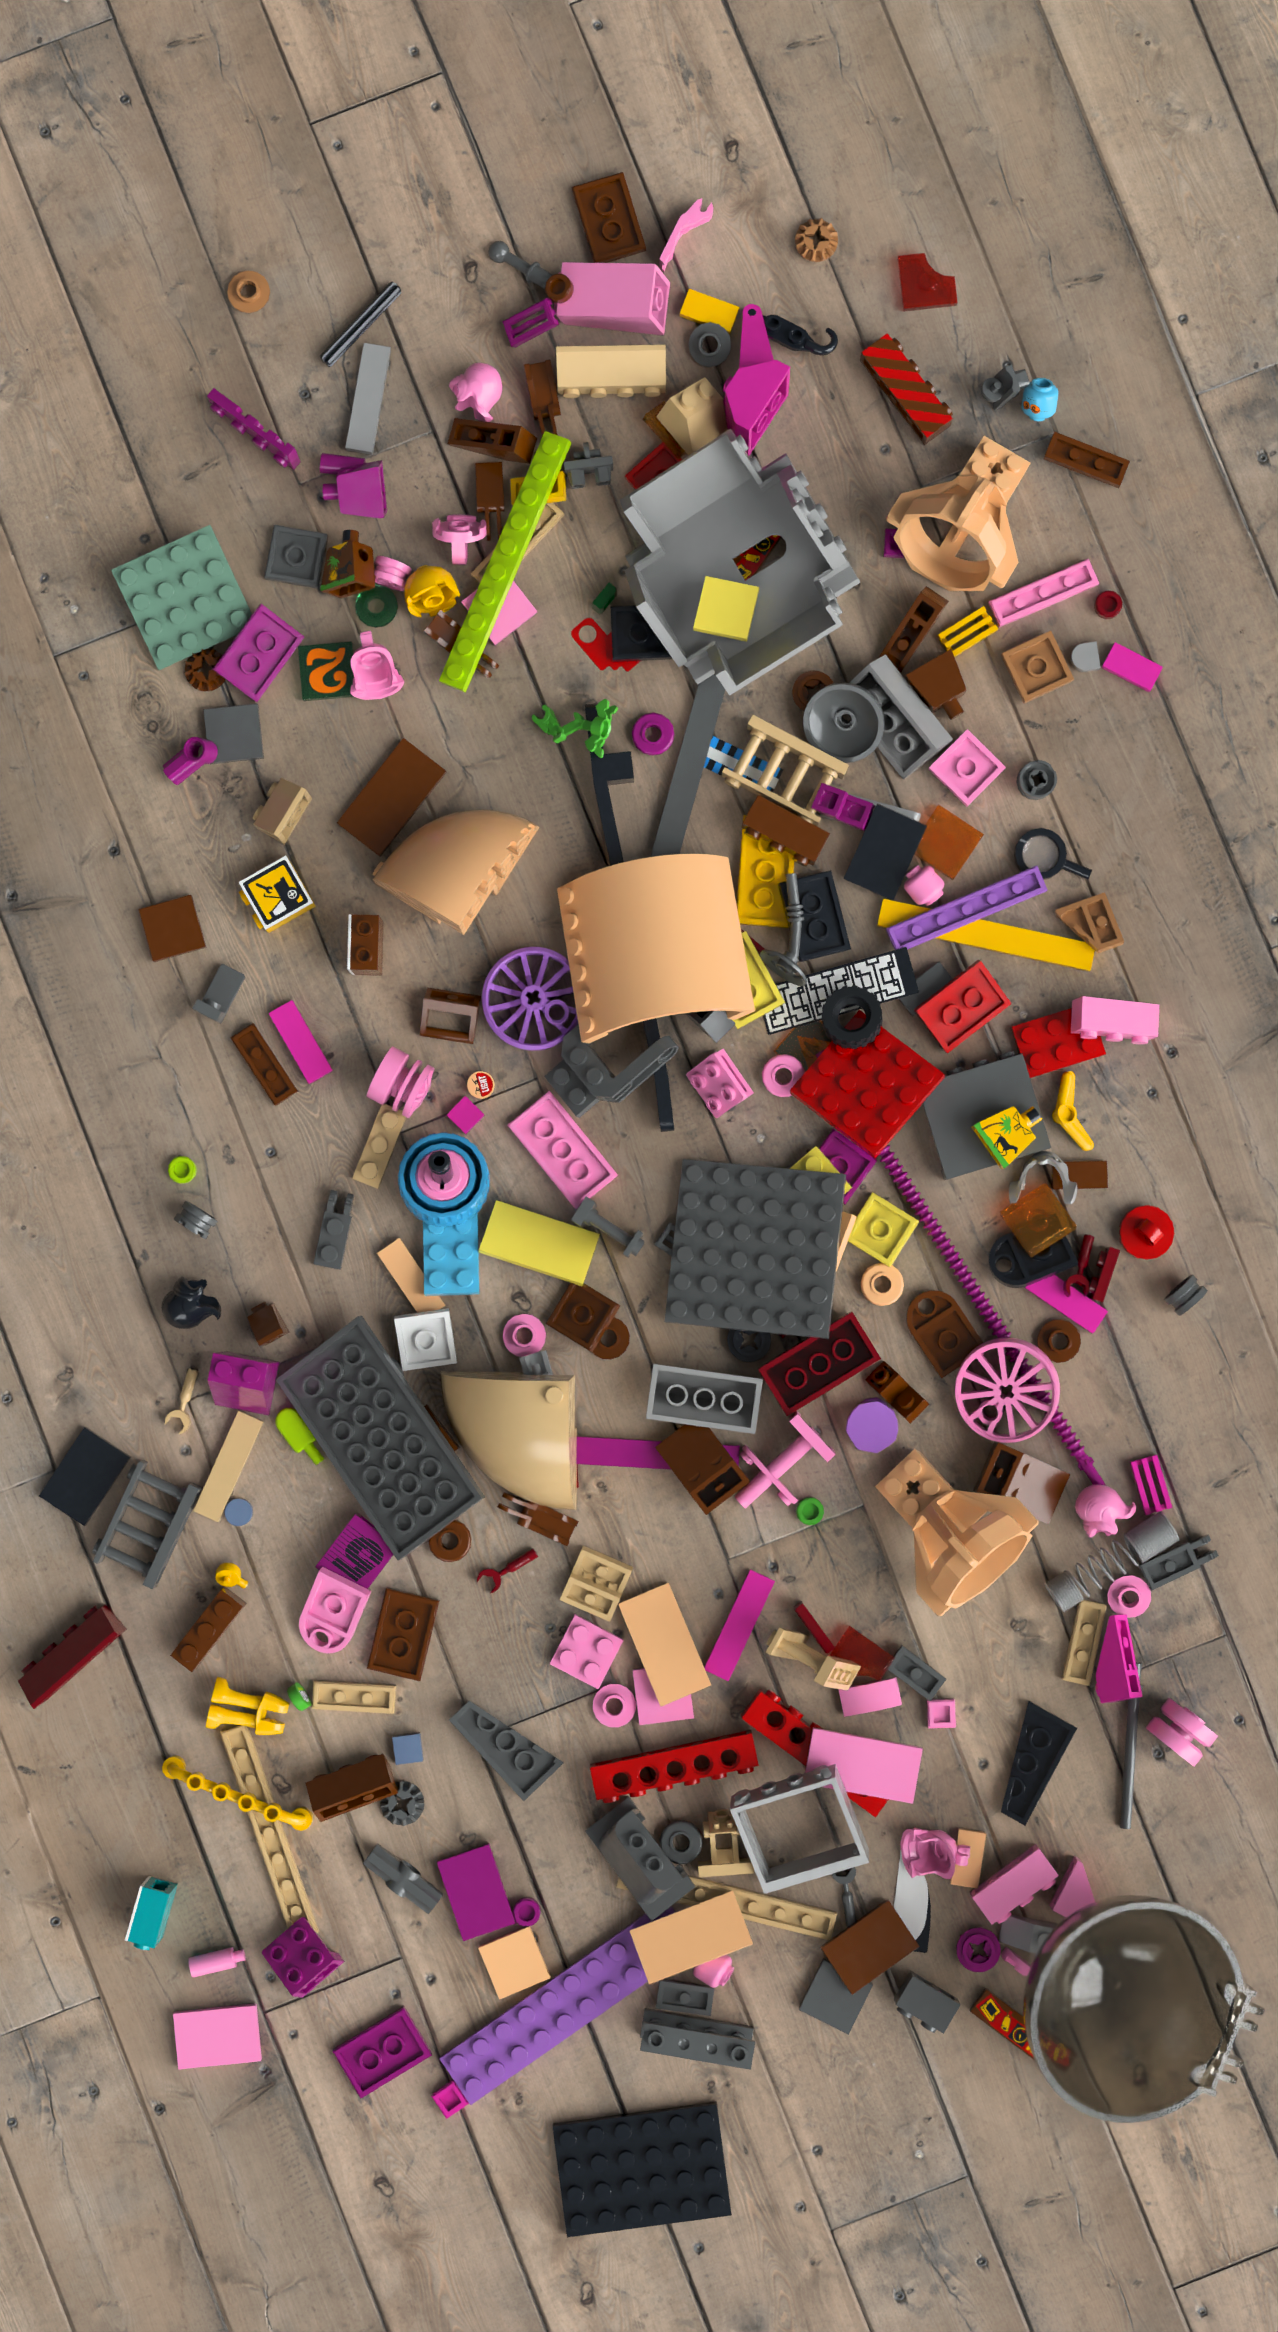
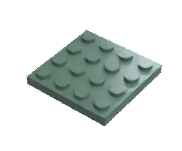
(183, 597)

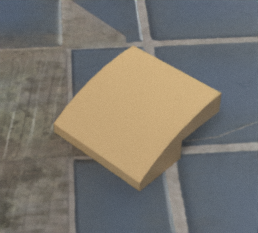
(596, 1583)

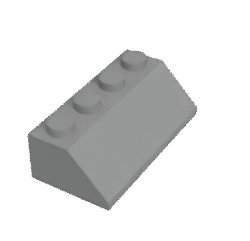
(910, 728)
(704, 1398)

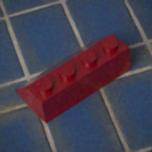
(71, 1655)

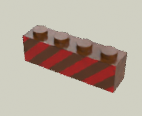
(906, 388)

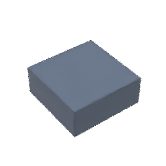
(407, 1748)

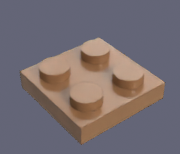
(1037, 667)

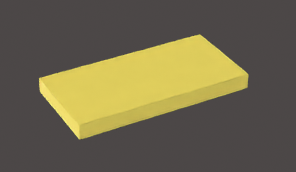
(539, 1243)

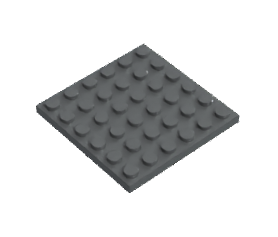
(755, 1248)

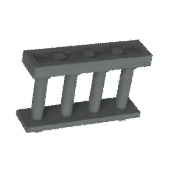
(589, 1215)
(163, 1545)
(697, 2038)

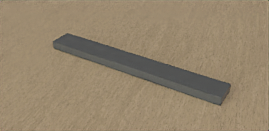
(689, 767)

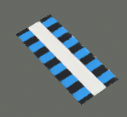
(725, 755)

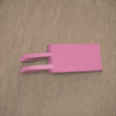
(686, 222)

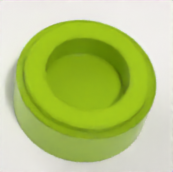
(182, 1169)

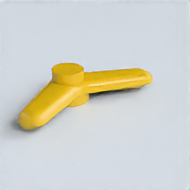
(1066, 1114)

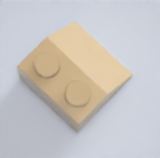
(694, 416)
(282, 810)

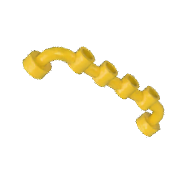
(175, 1767)

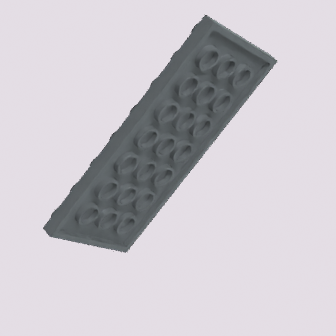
(380, 1438)

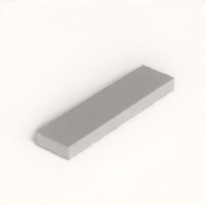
(368, 398)

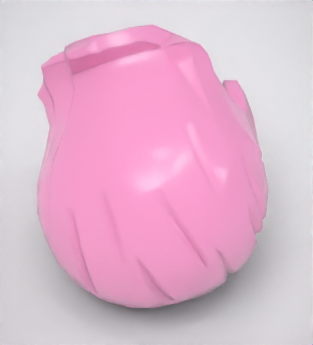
(477, 388)
(1100, 1507)

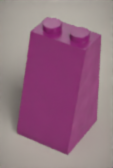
(243, 1381)

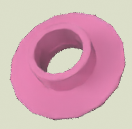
(772, 1066)
(535, 1327)
(1124, 1584)
(609, 1692)

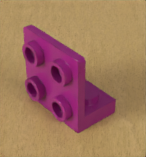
(301, 1958)

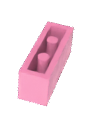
(1114, 1019)
(1014, 1885)

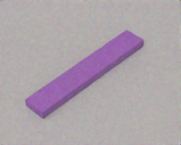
(967, 909)

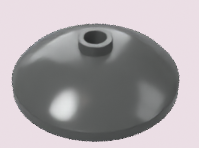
(833, 734)

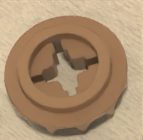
(824, 249)

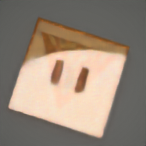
(804, 1043)

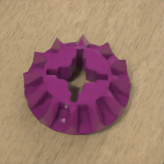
(979, 1962)

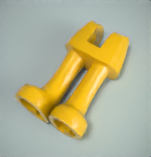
(263, 1726)

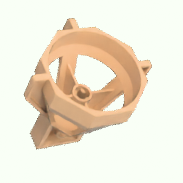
(974, 506)
(947, 1530)

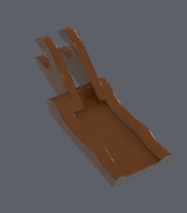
(543, 393)
(490, 492)
(445, 632)
(542, 1519)

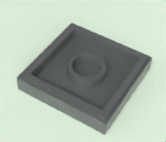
(296, 556)
(235, 732)
(831, 2001)

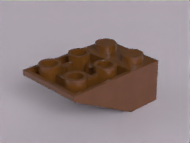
(702, 1465)
(1022, 1477)

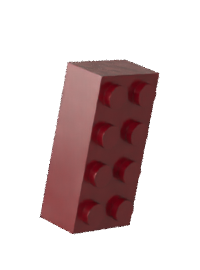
(819, 1364)

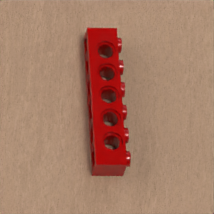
(756, 1716)
(604, 1771)

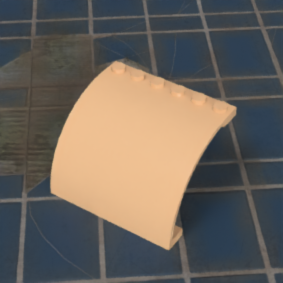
(654, 942)

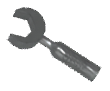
(847, 1896)

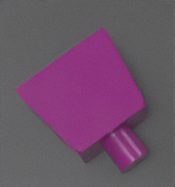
(359, 490)

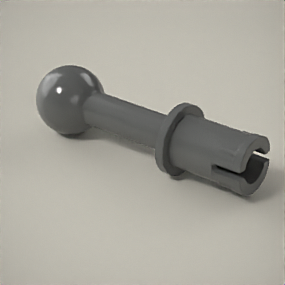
(500, 253)

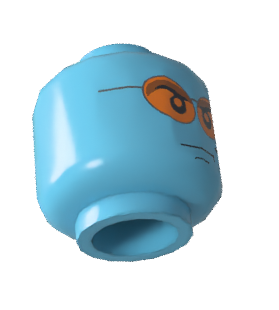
(1040, 399)

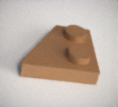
(1092, 922)

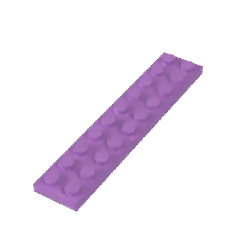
(548, 2015)

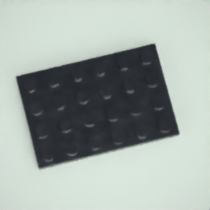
(641, 2169)

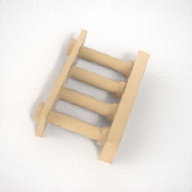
(783, 743)
(830, 1670)

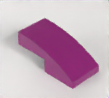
(842, 806)

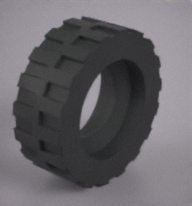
(852, 996)

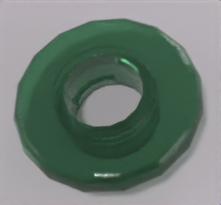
(376, 619)

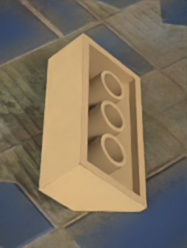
(611, 370)

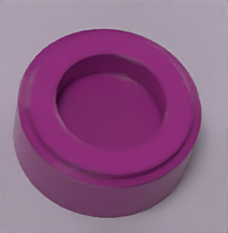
(526, 1911)

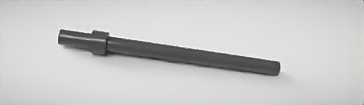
(1129, 1758)

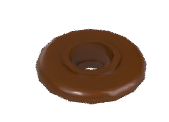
(1073, 1340)
(619, 1346)
(456, 1553)

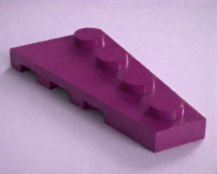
(283, 454)

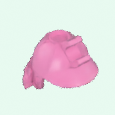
(373, 671)
(932, 1852)

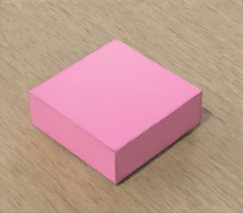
(941, 1713)

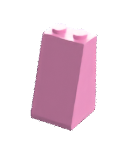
(616, 297)

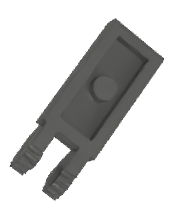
(334, 1233)
(1175, 1563)

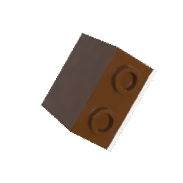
(365, 945)

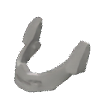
(1042, 1158)

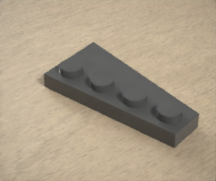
(510, 1754)

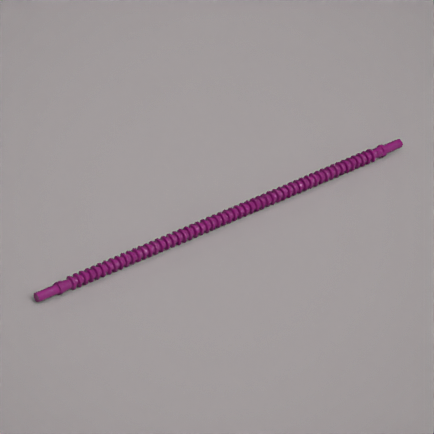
(1084, 1461)

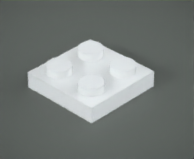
(425, 1339)

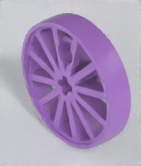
(523, 1001)

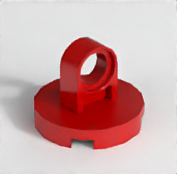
(1146, 1232)

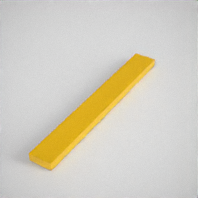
(1001, 938)

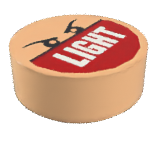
(480, 1085)

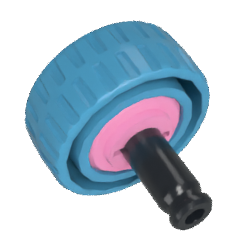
(443, 1179)

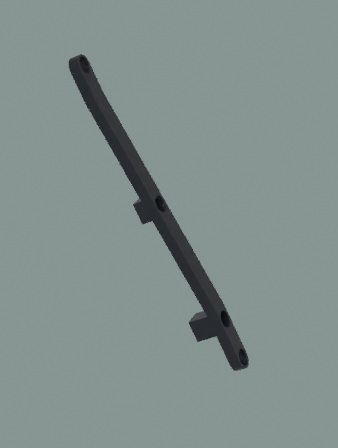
(614, 770)

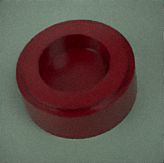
(1108, 604)

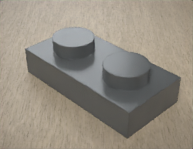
(916, 1673)
(685, 1997)

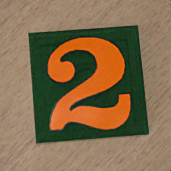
(326, 671)

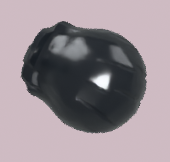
(187, 1306)

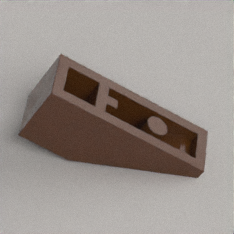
(493, 439)
(914, 627)

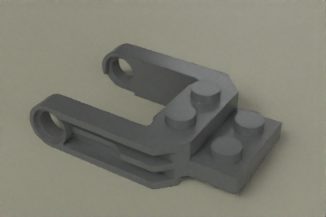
(585, 1079)

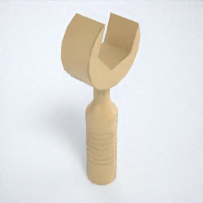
(185, 1397)

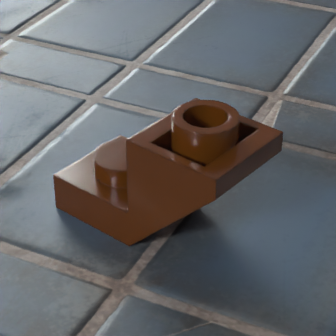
(897, 1392)

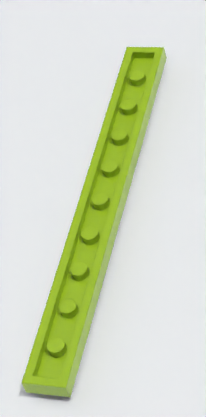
(505, 561)

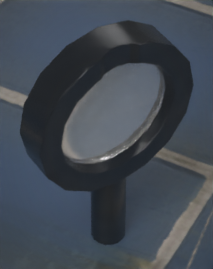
(1048, 852)

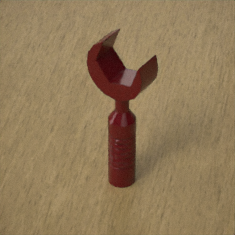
(1083, 1260)
(511, 1567)

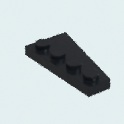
(1037, 1755)

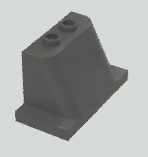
(639, 1859)

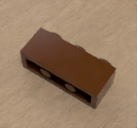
(784, 831)
(208, 1629)
(351, 1787)

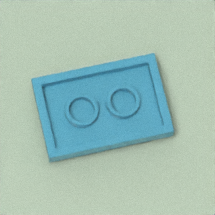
(451, 1259)

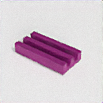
(548, 314)

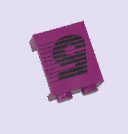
(357, 1553)

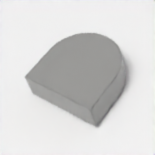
(1085, 657)

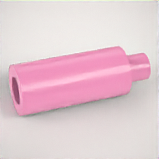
(215, 1961)

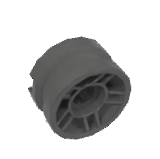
(1026, 784)
(195, 1219)
(1185, 1295)

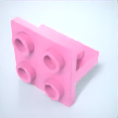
(719, 1083)

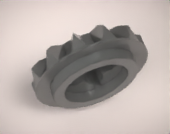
(415, 1805)

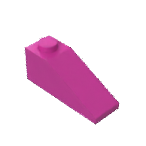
(1117, 1667)

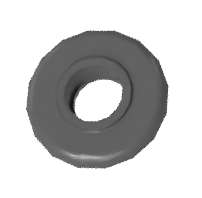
(722, 351)
(695, 1841)

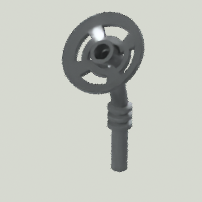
(786, 964)

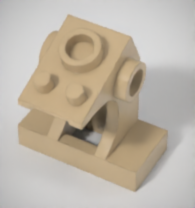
(724, 1860)

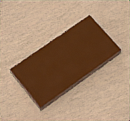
(391, 797)

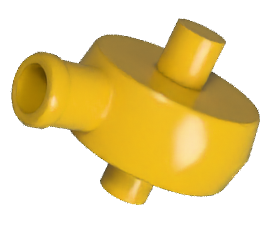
(229, 1575)

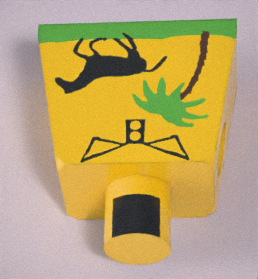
(1007, 1133)

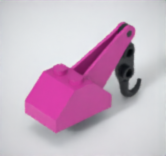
(762, 382)

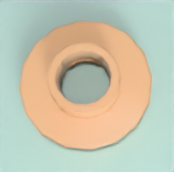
(887, 1297)

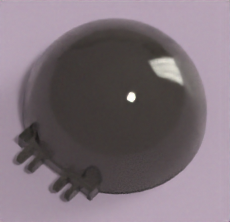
(1135, 2008)

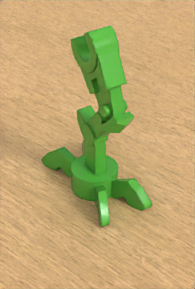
(599, 727)

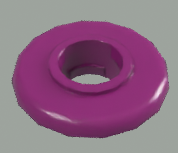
(652, 720)

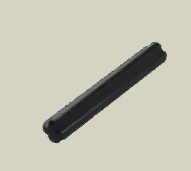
(360, 324)

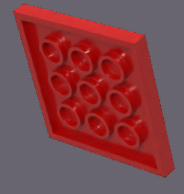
(867, 1089)

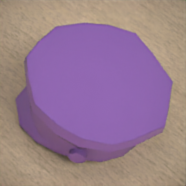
(872, 1425)

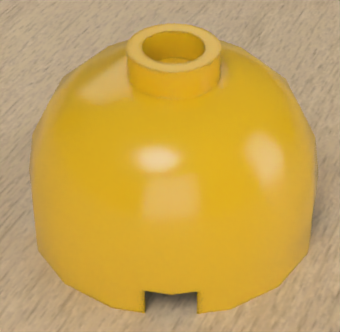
(430, 590)

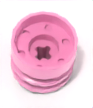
(400, 1082)

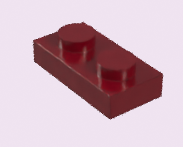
(1106, 1262)

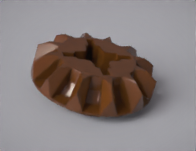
(198, 679)
(810, 680)

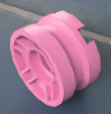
(391, 573)

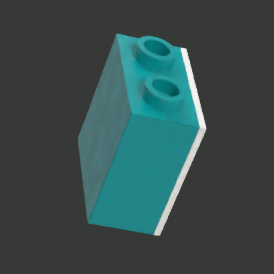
(151, 1913)

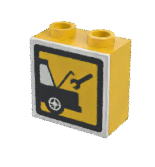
(276, 895)

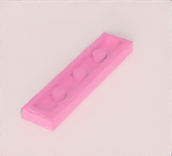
(1043, 593)

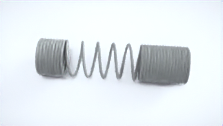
(1144, 1540)

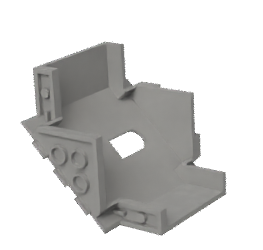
(696, 525)

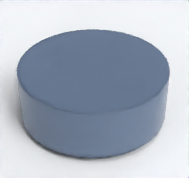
(239, 1512)

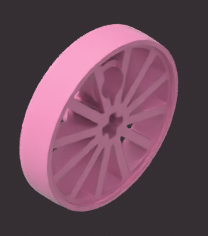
(1009, 1400)

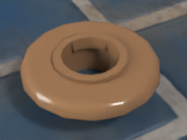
(252, 303)

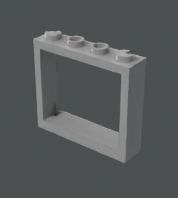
(811, 1866)

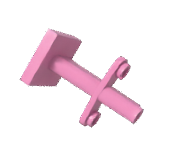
(786, 1459)

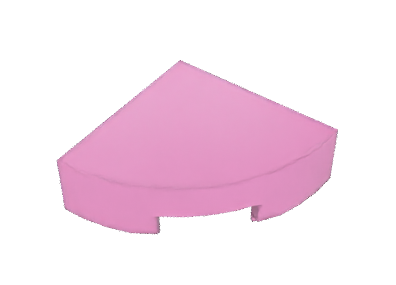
(1019, 1963)

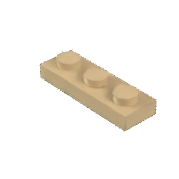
(379, 1146)

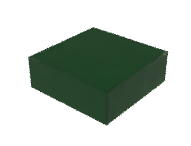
(604, 599)

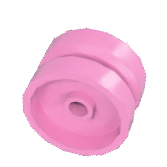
(1182, 1731)

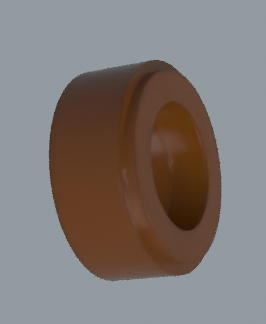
(559, 288)

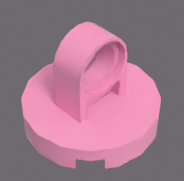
(459, 531)

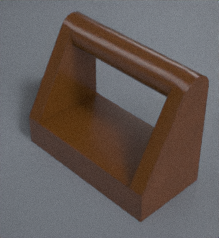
(453, 1003)

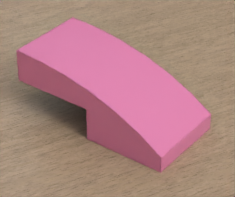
(870, 1697)

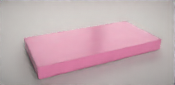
(562, 1149)
(867, 1764)

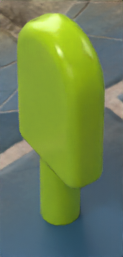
(297, 1433)

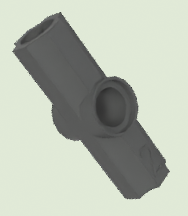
(403, 1878)

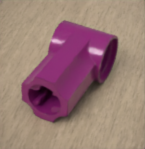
(188, 759)

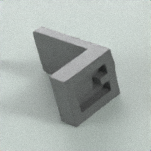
(220, 994)

